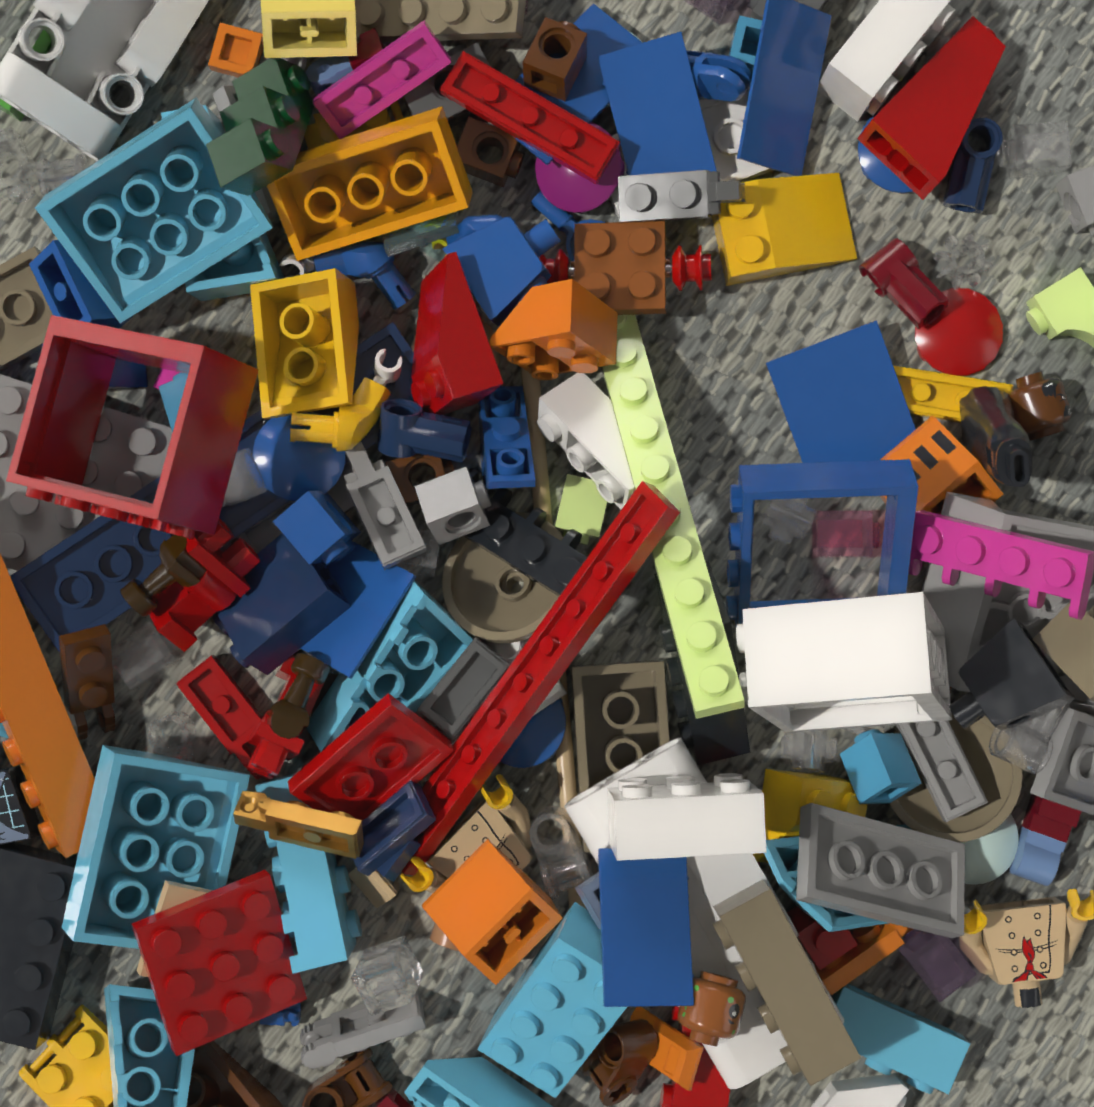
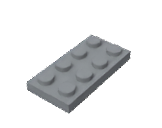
(880, 871)

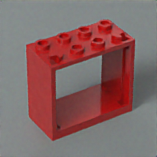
(68, 405)

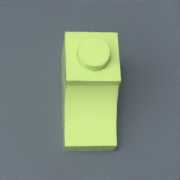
(1064, 308)

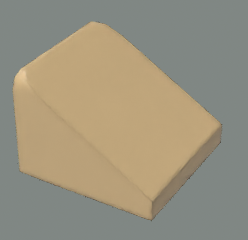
(375, 887)

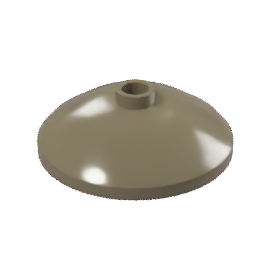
(481, 597)
(997, 778)

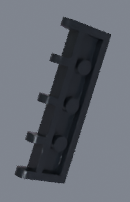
(527, 546)

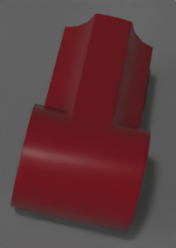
(900, 279)

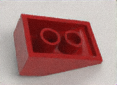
(451, 350)

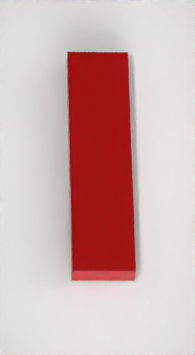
(529, 117)

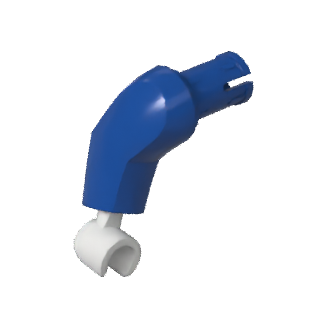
(360, 260)

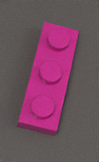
(382, 80)

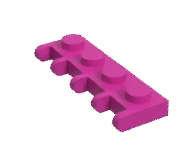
(1001, 558)

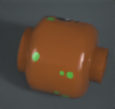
(716, 1009)

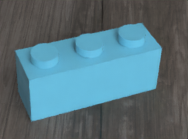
(901, 1040)

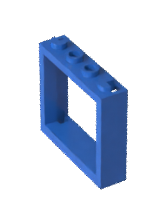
(822, 480)

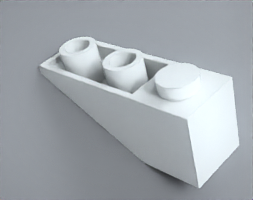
(586, 428)

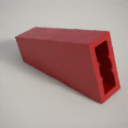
(931, 113)

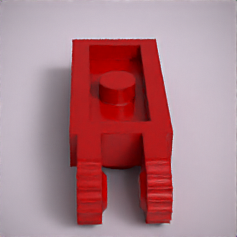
(222, 707)

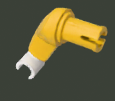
(351, 421)

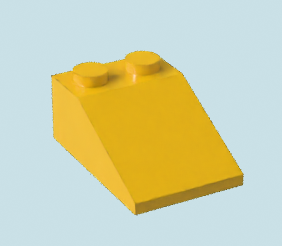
(784, 228)
(305, 342)

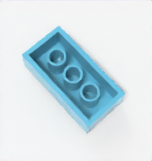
(554, 1008)

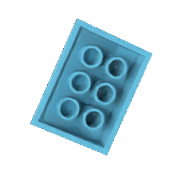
(152, 213)
(143, 826)

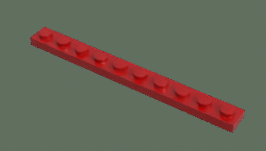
(544, 660)

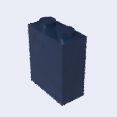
(282, 609)

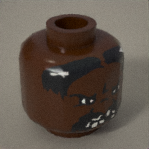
(1040, 405)

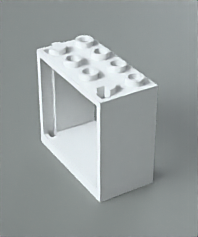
(845, 663)

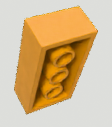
(371, 184)

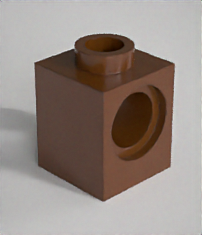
(549, 74)
(480, 135)
(403, 468)

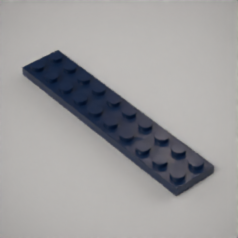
(82, 576)

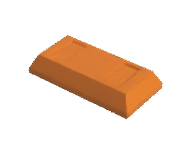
(676, 1053)

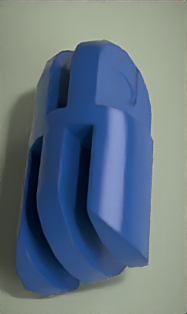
(719, 76)

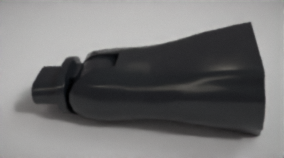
(996, 436)

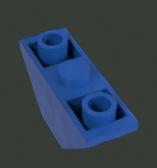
(505, 440)

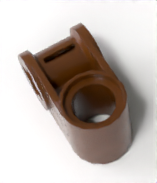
(621, 1059)
(351, 1083)

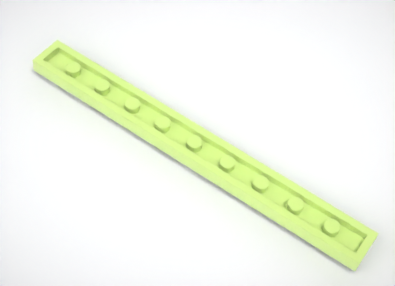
(678, 555)

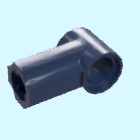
(973, 169)
(409, 431)

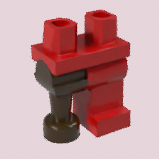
(192, 583)
(283, 723)

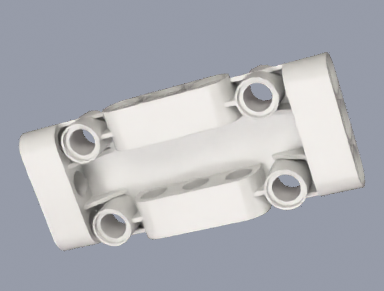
(90, 52)
(709, 883)

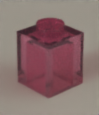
(844, 534)

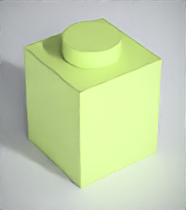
(581, 508)

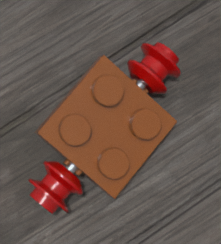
(628, 265)

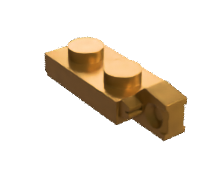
(300, 824)

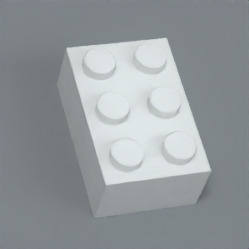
(881, 53)
(686, 818)

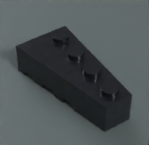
(710, 736)
(32, 941)

